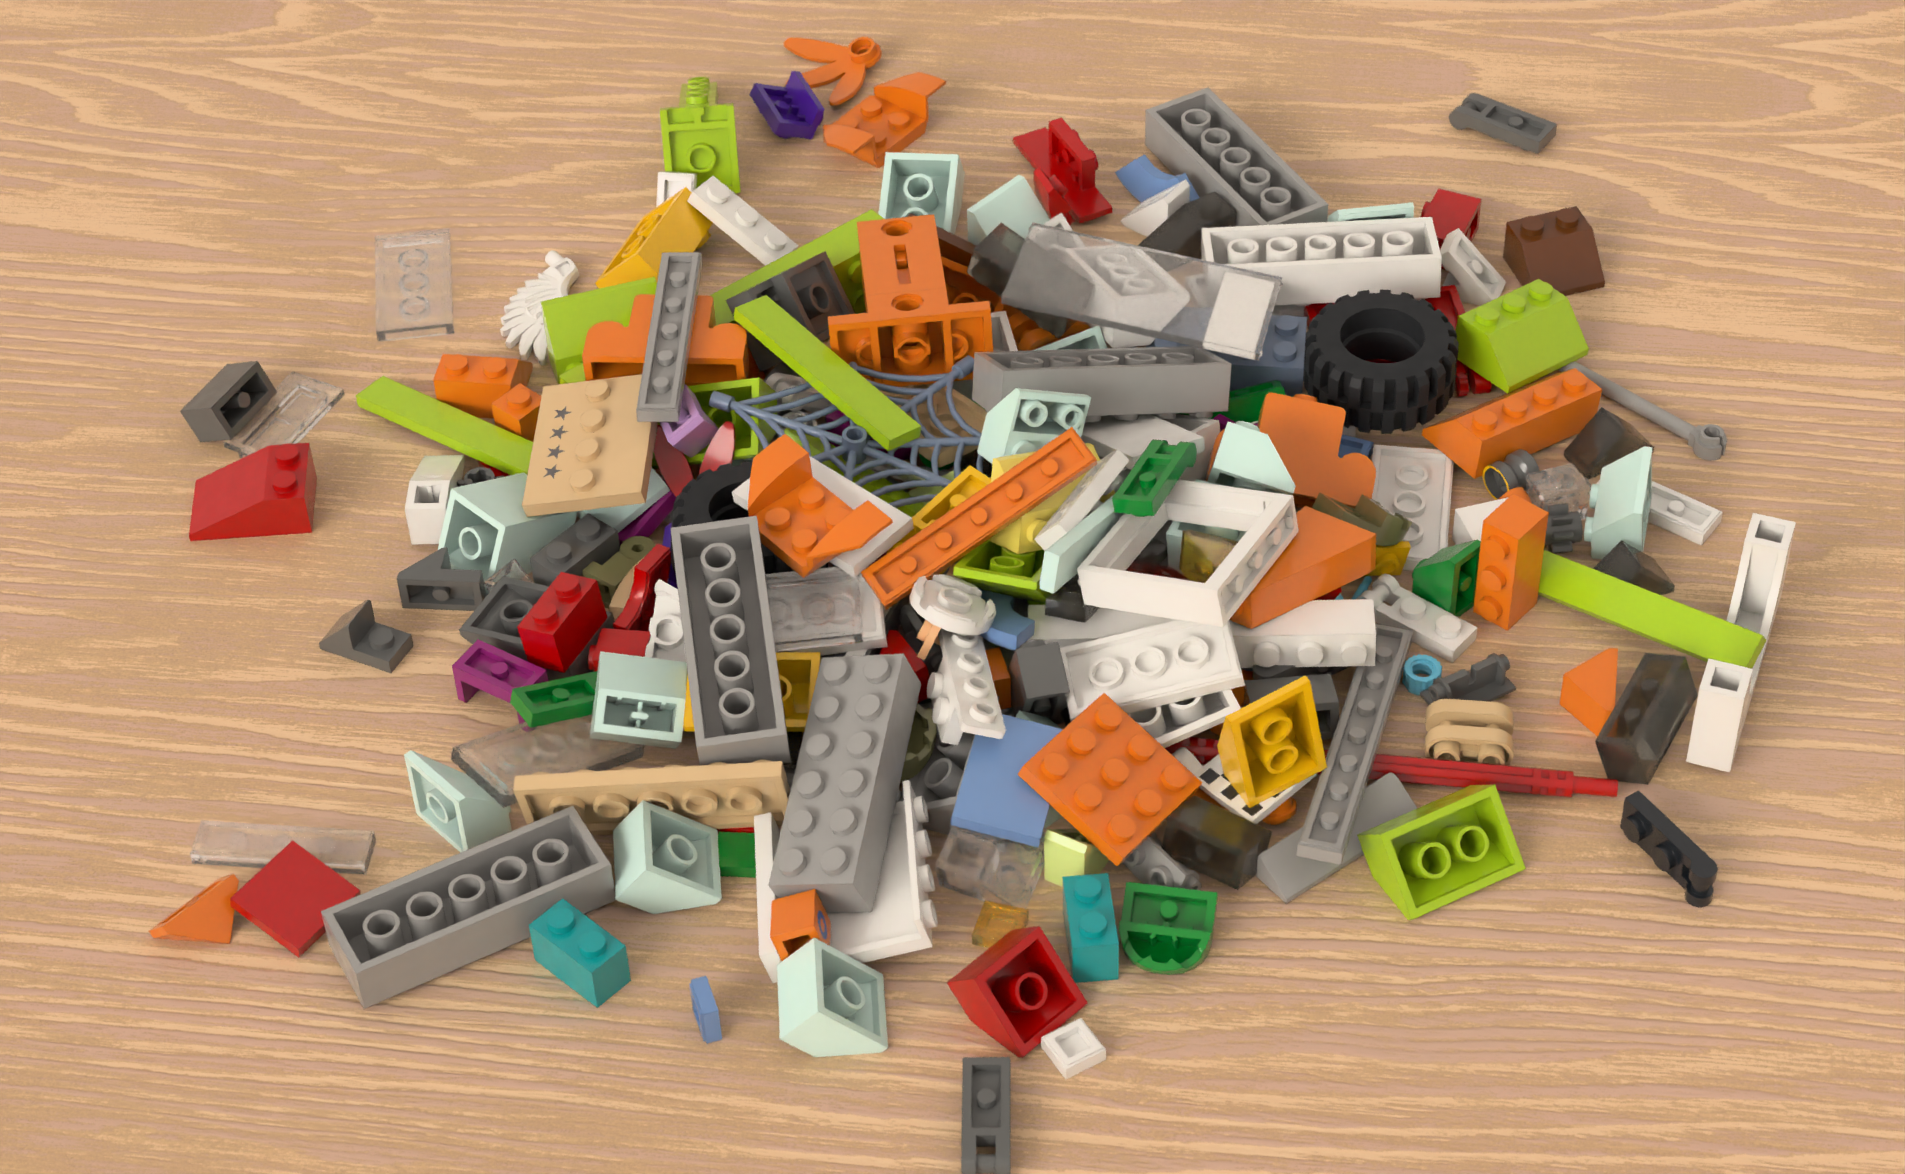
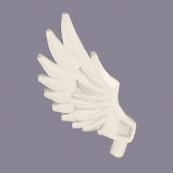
(524, 314)

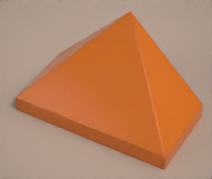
(203, 917)

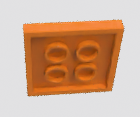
(1109, 779)

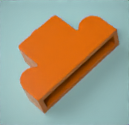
(714, 353)
(1308, 443)

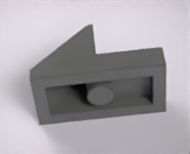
(438, 587)
(366, 641)

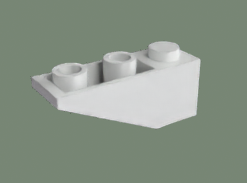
(429, 496)

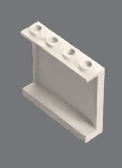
(901, 907)

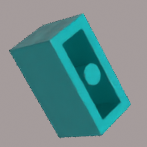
(1090, 928)
(580, 952)

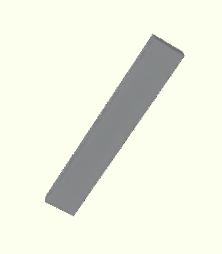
(669, 337)

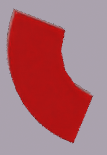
(642, 597)

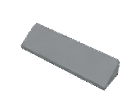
(1293, 875)

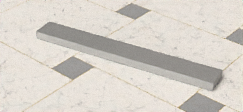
(1354, 749)

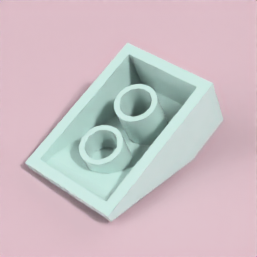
(923, 187)

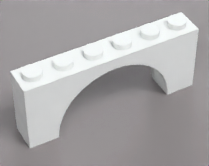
(1729, 687)

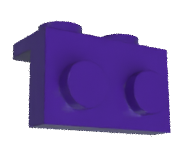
(789, 109)

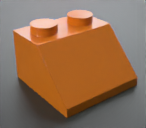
(478, 381)

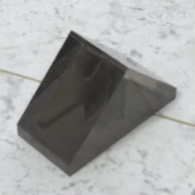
(1603, 442)
(1635, 568)

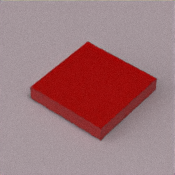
(289, 897)

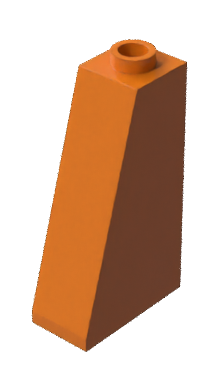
(1315, 562)

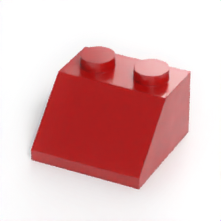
(1018, 990)

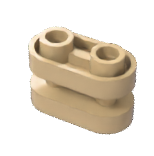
(1469, 731)

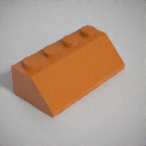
(1522, 419)

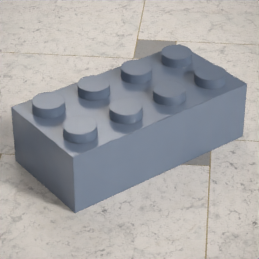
(1280, 360)

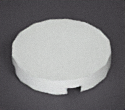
(952, 604)

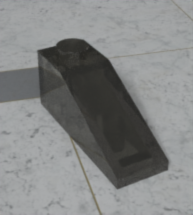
(1183, 231)

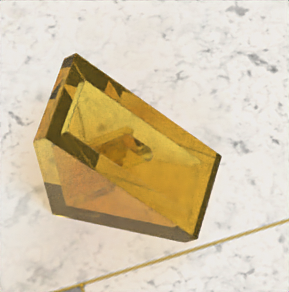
(1202, 554)

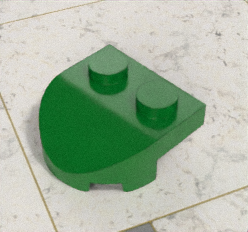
(1167, 927)

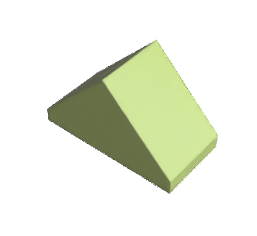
(1070, 855)

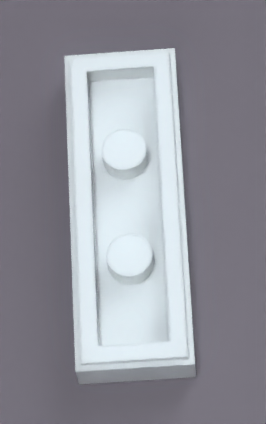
(1682, 514)

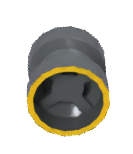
(1511, 473)

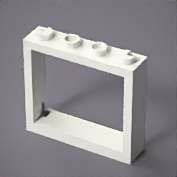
(1264, 515)

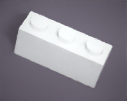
(1187, 717)

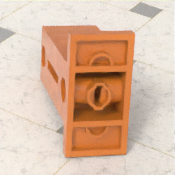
(907, 306)

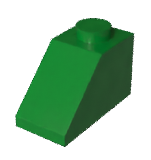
(1449, 577)

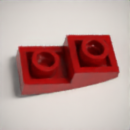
(1051, 195)

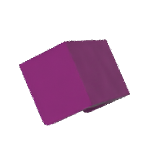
(493, 672)

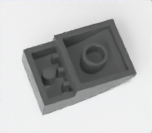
(806, 293)
(502, 611)

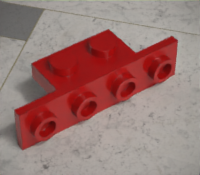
(1068, 158)

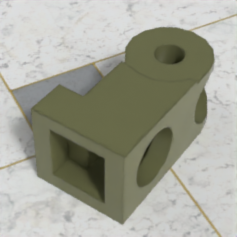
(616, 568)

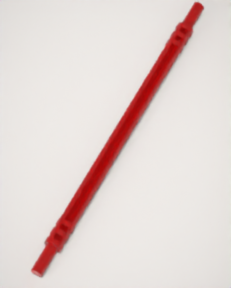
(1455, 773)

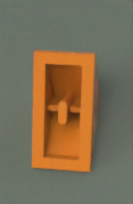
(1591, 690)

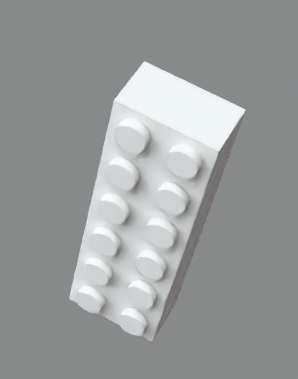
(1334, 257)

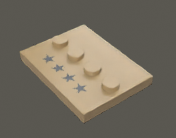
(589, 448)

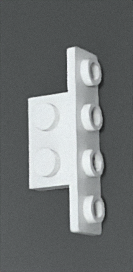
(964, 690)

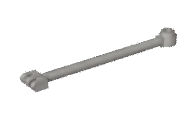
(1707, 441)

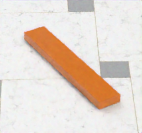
(979, 517)

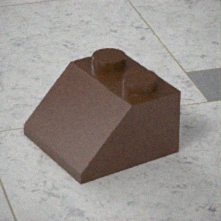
(1555, 249)

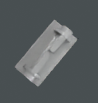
(1156, 867)

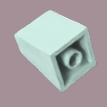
(489, 527)

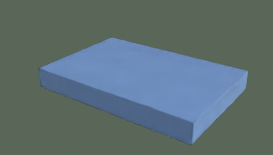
(992, 793)

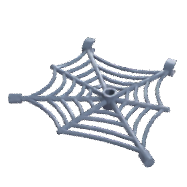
(855, 441)

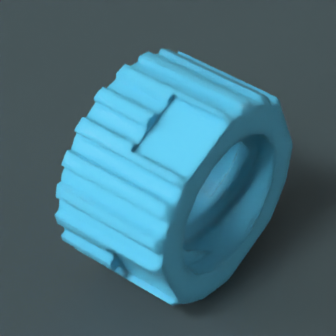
(1420, 665)

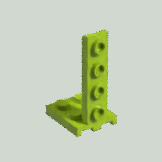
(701, 135)

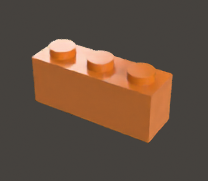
(1510, 561)

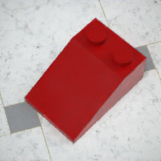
(257, 495)

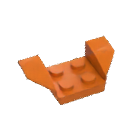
(885, 120)
(802, 517)

